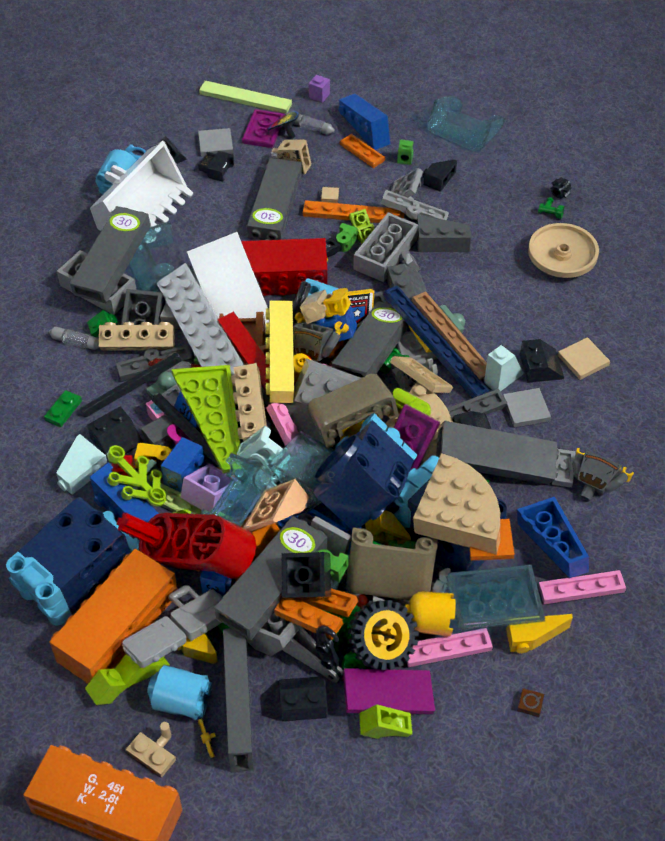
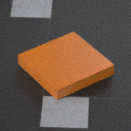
(505, 549)

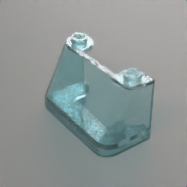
(462, 129)
(246, 486)

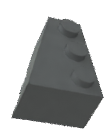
(442, 235)

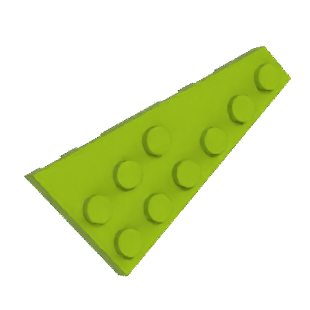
(213, 406)

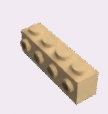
(136, 337)
(249, 400)

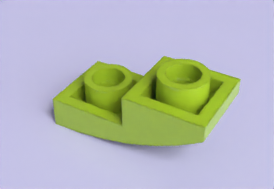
(361, 221)

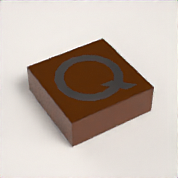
(530, 702)

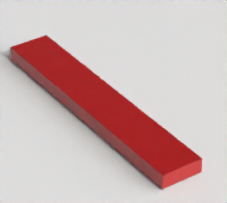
(244, 344)

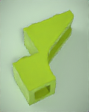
(111, 682)

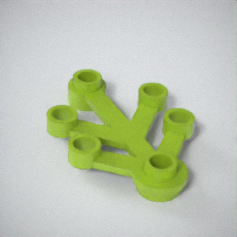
(154, 495)

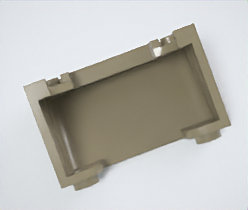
(350, 406)
(389, 569)

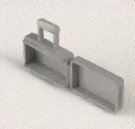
(169, 634)

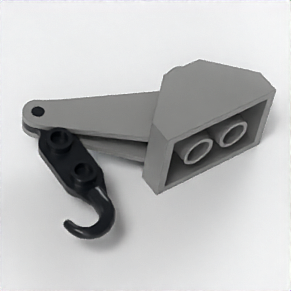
(291, 638)

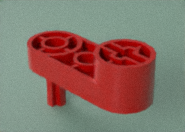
(193, 542)

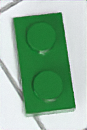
(63, 408)

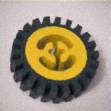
(372, 647)

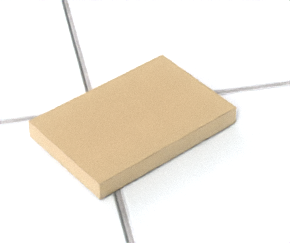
(421, 374)

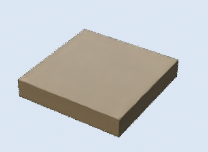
(583, 358)

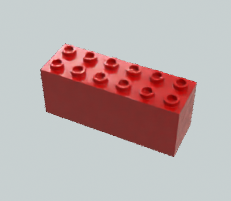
(286, 263)

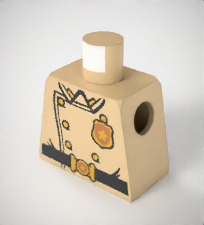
(295, 151)

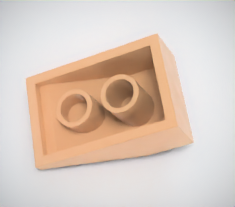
(277, 504)

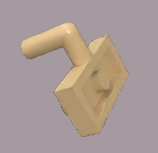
(152, 753)

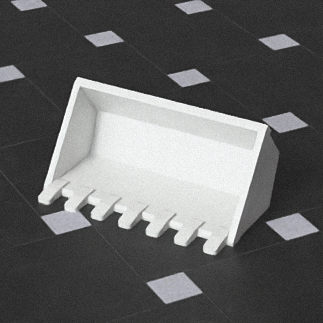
(145, 187)

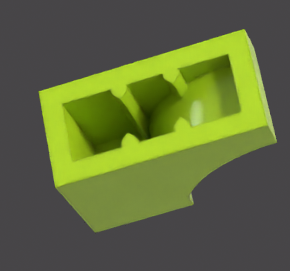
(385, 721)

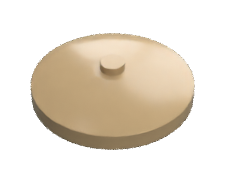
(563, 250)

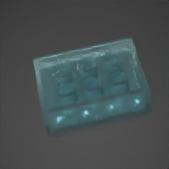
(300, 462)
(495, 597)

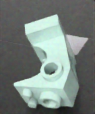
(258, 445)

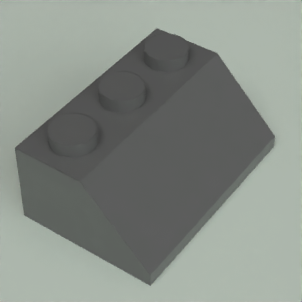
(407, 280)

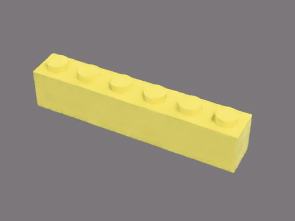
(280, 352)

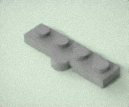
(411, 207)

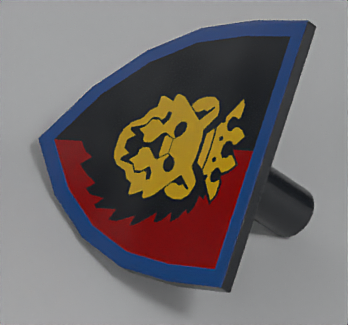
(287, 121)

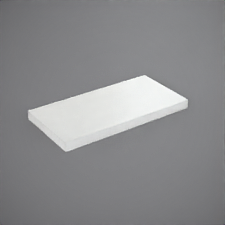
(228, 278)

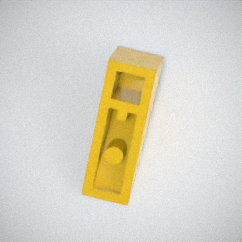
(531, 635)

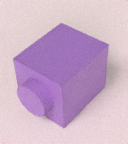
(319, 88)

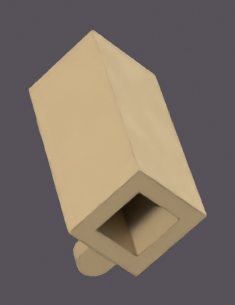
(313, 306)

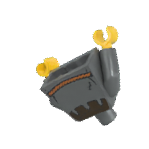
(315, 339)
(597, 474)

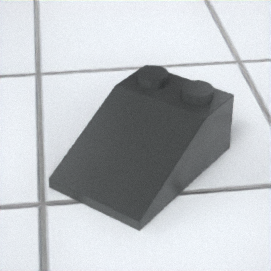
(143, 307)

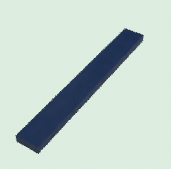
(435, 342)

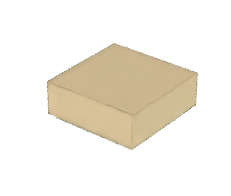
(330, 194)

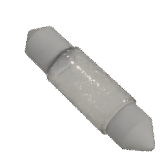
(314, 125)
(74, 338)

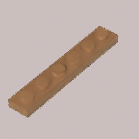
(450, 333)

